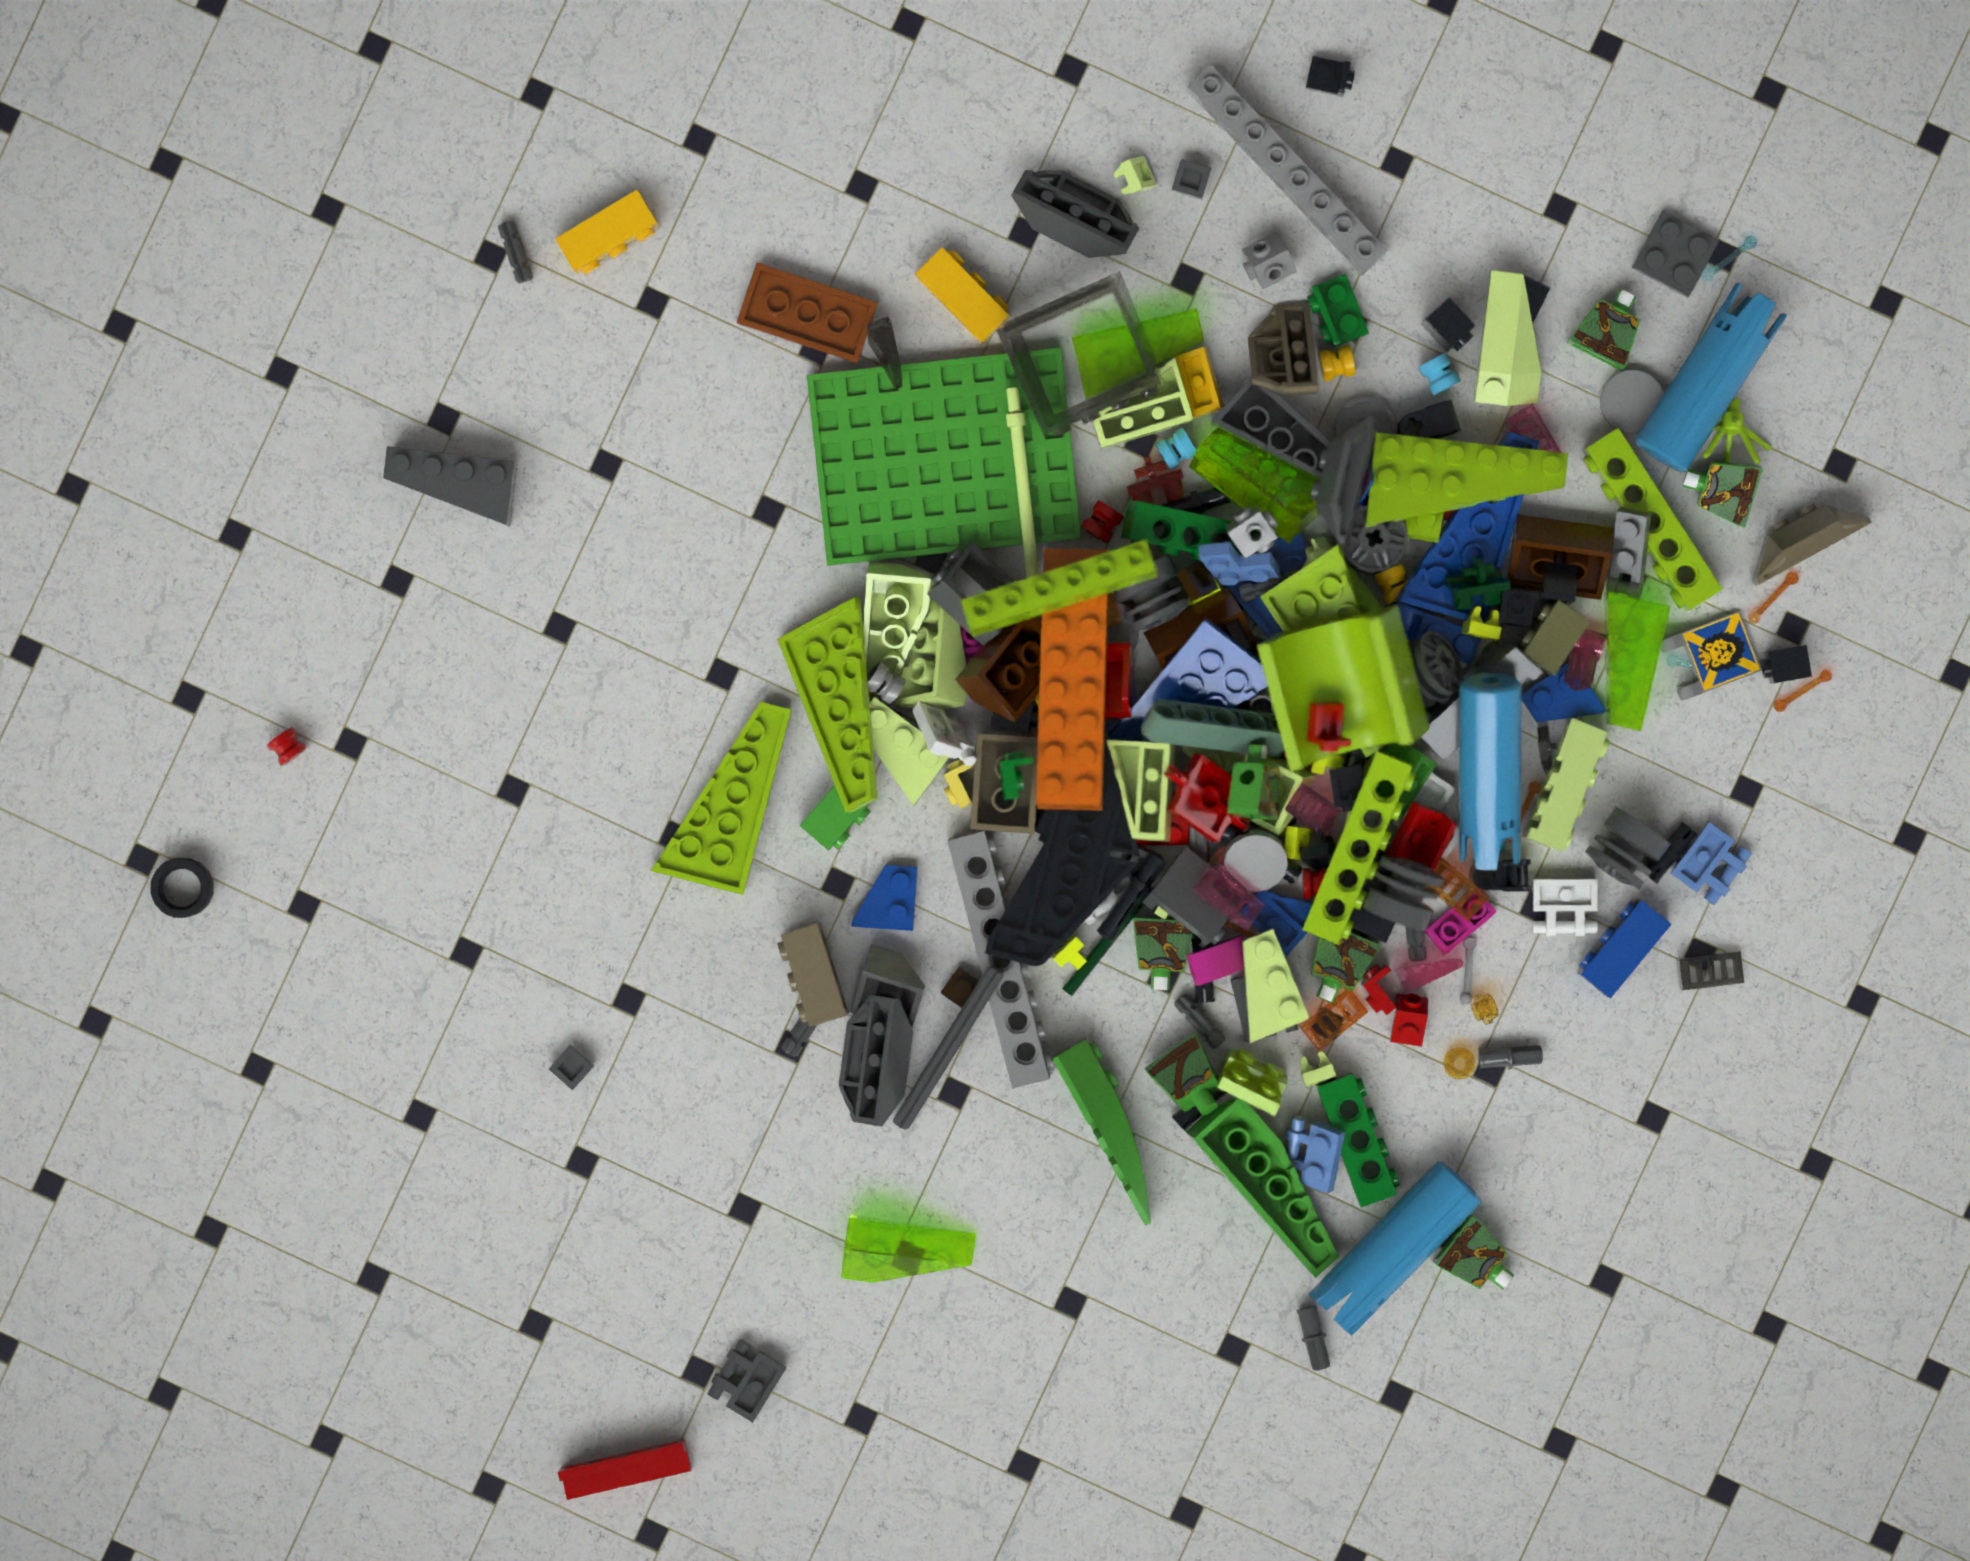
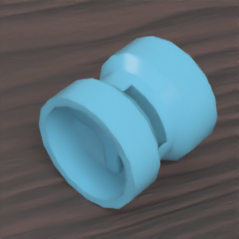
(1439, 374)
(1182, 445)

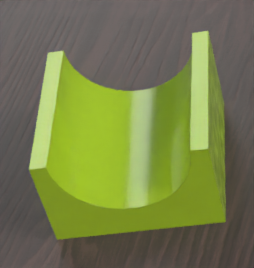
(1350, 661)

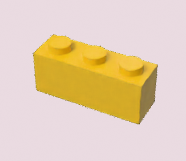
(607, 233)
(963, 294)

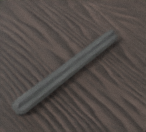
(948, 1047)

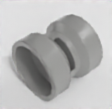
(884, 683)

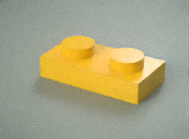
(1199, 382)

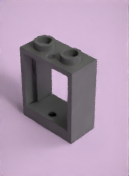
(979, 568)

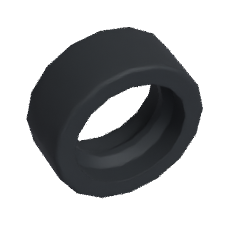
(159, 897)

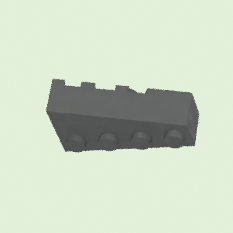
(1273, 426)
(464, 481)
(1444, 715)

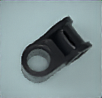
(1434, 421)
(1507, 877)

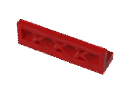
(625, 1469)

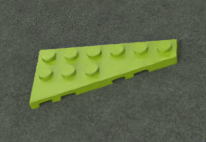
(1445, 475)
(1314, 596)
(832, 682)
(725, 821)

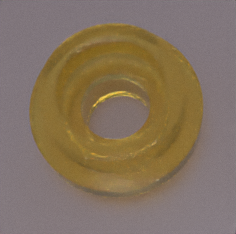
(1484, 1008)
(1448, 1063)

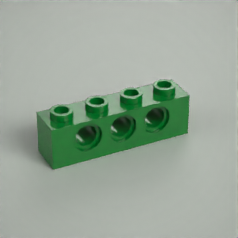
(1142, 516)
(1384, 1182)

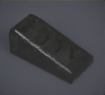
(884, 346)
(1684, 971)

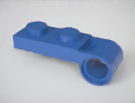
(1420, 622)

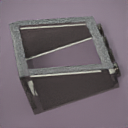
(1027, 374)

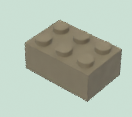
(988, 807)
(813, 975)

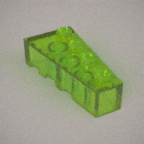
(1111, 356)
(1257, 477)
(1631, 656)

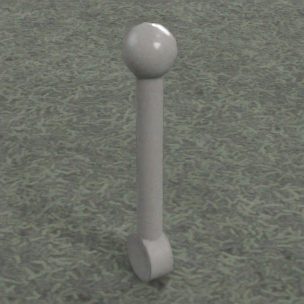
(1469, 943)

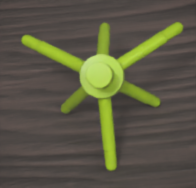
(1733, 424)

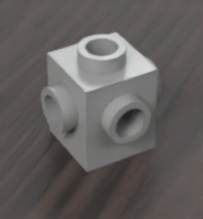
(1268, 261)
(1252, 541)

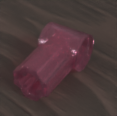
(1583, 660)

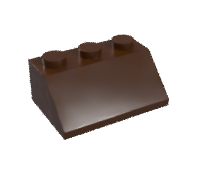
(1560, 542)
(1219, 609)
(1006, 670)

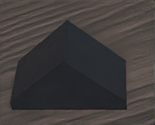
(1558, 583)

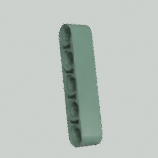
(1212, 727)

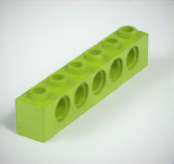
(1634, 474)
(1059, 588)
(1319, 919)

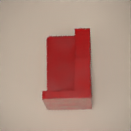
(1119, 680)

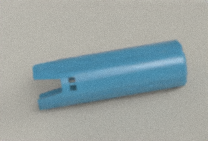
(1708, 381)
(1489, 767)
(1396, 1246)

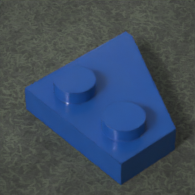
(1554, 699)
(890, 900)
(1284, 916)

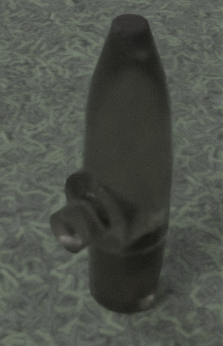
(1545, 748)

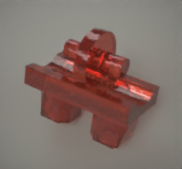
(1170, 482)

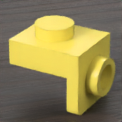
(956, 791)

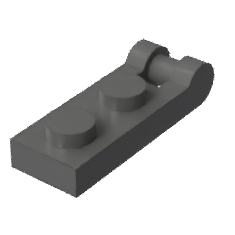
(1629, 551)

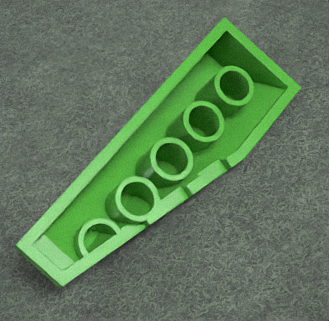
(1102, 1110)
(1264, 1176)

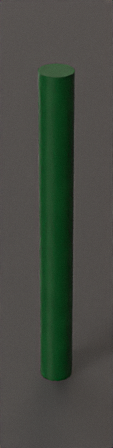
(1095, 956)

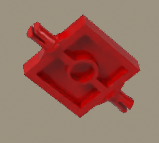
(1203, 798)

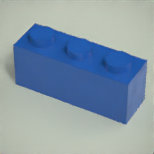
(1623, 947)

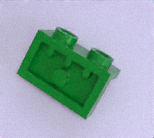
(1338, 311)
(1010, 780)

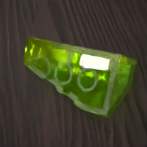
(894, 1250)

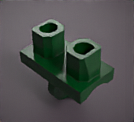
(1476, 580)

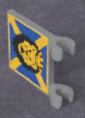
(1717, 652)

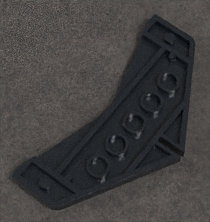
(1067, 877)

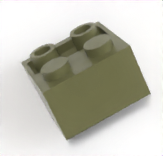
(1553, 637)

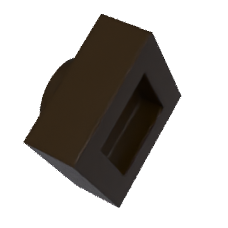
(1197, 581)
(959, 987)

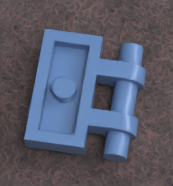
(1704, 856)
(1322, 1153)

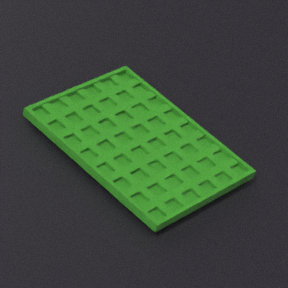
(936, 459)

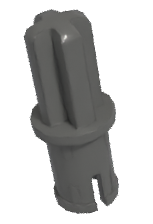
(1510, 1056)
(1314, 1338)

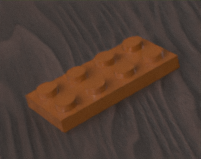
(807, 313)

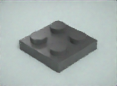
(1675, 254)

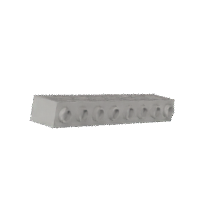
(1286, 170)
(1020, 1071)

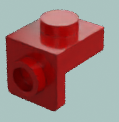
(1326, 726)
(1377, 997)
(1409, 1019)

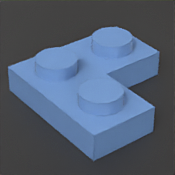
(1231, 568)

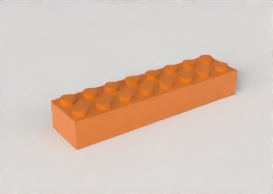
(1072, 697)

